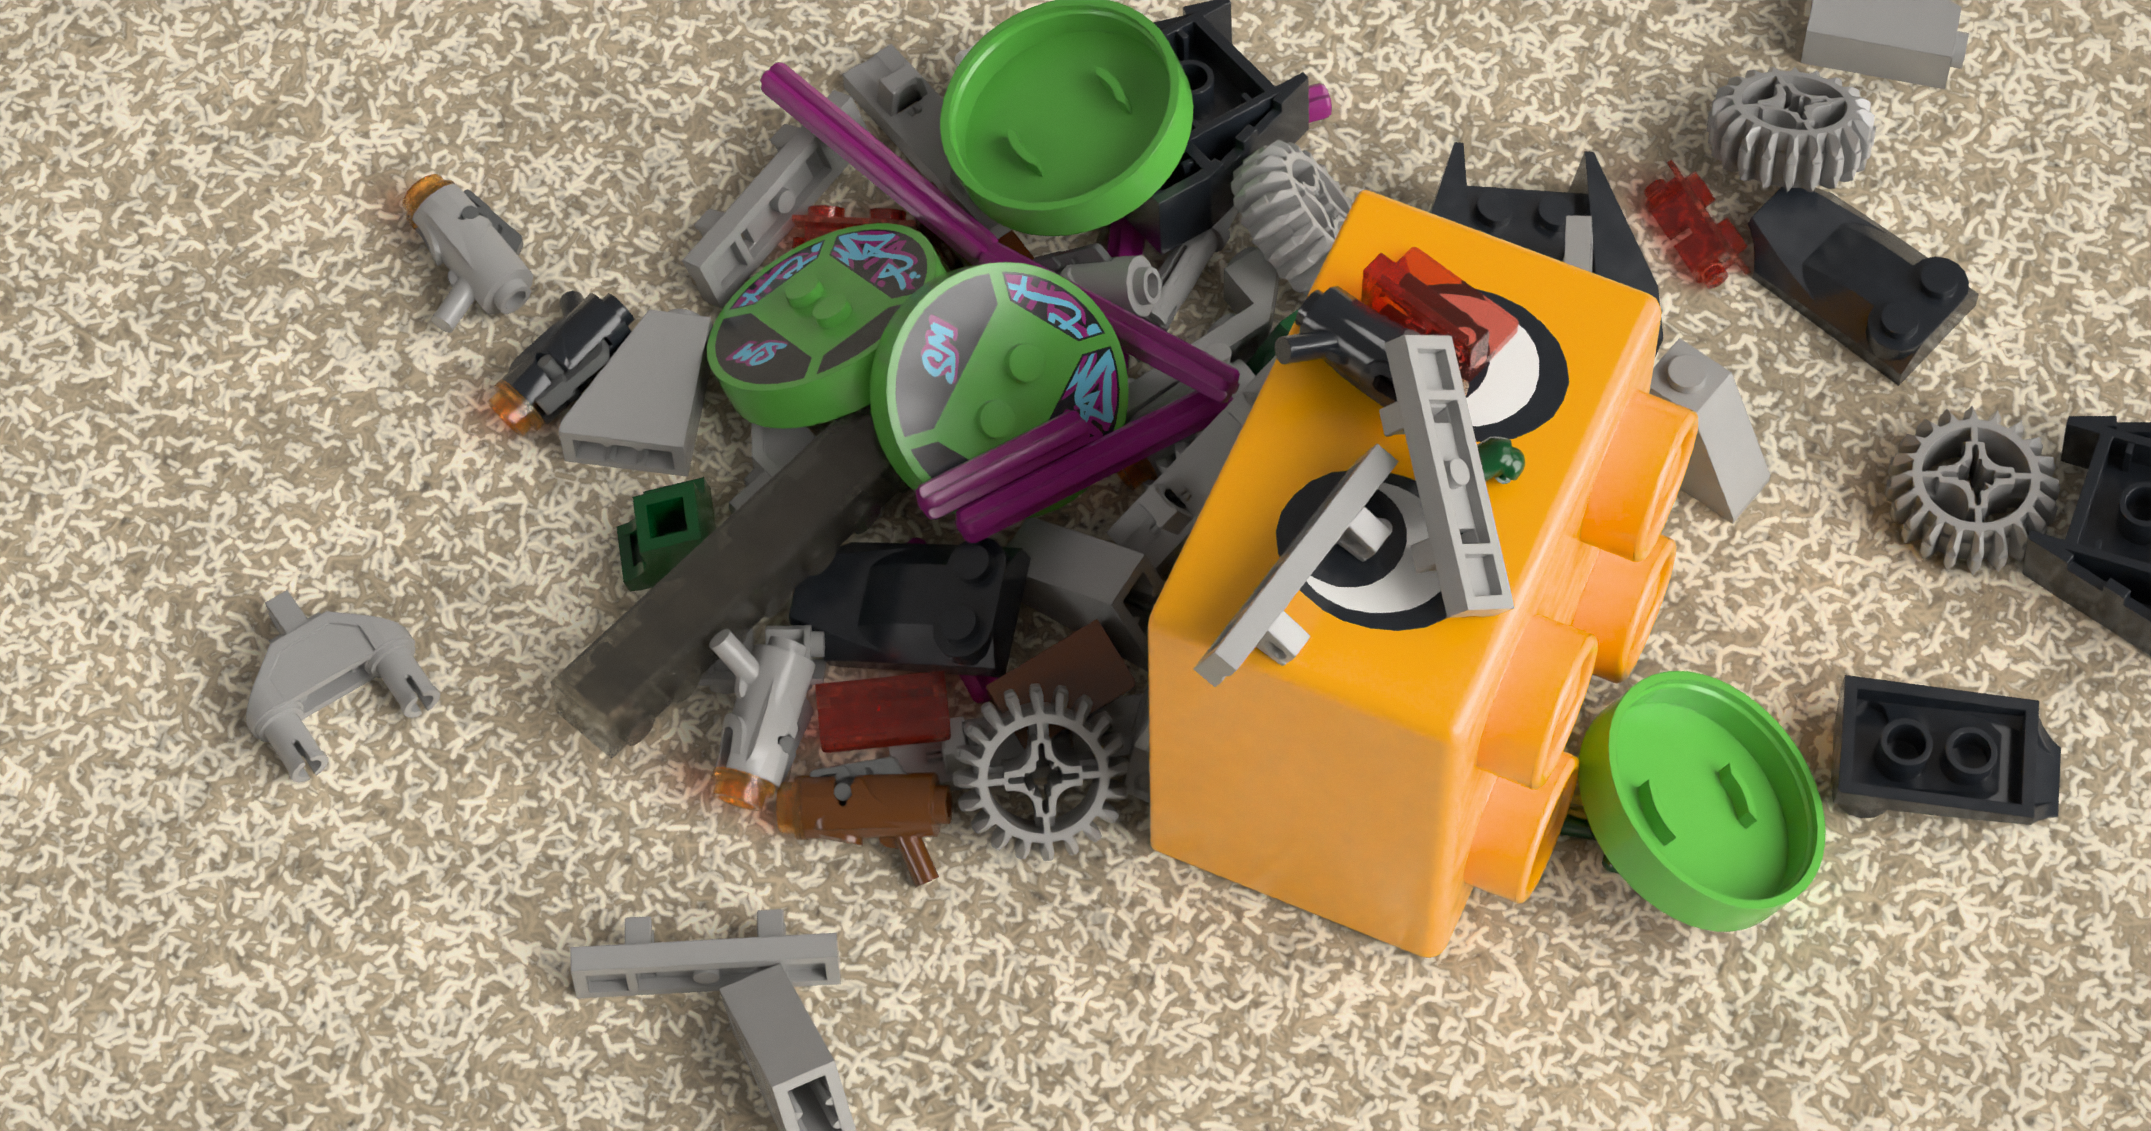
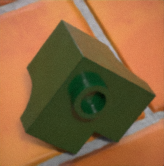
(664, 531)

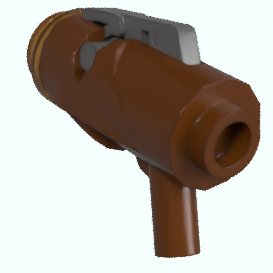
(866, 803)

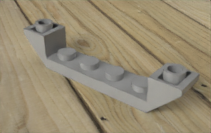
(1252, 294)

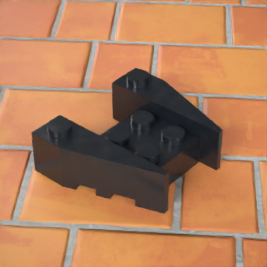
(1232, 118)
(1539, 219)
(2107, 549)

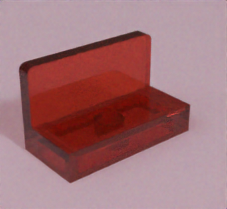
(1438, 302)
(883, 712)

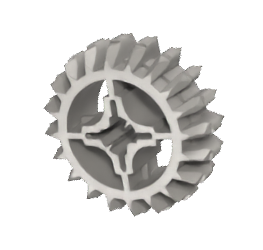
(1791, 129)
(1290, 209)
(1941, 503)
(1011, 772)

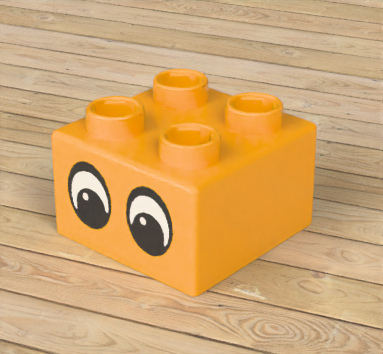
(1402, 740)

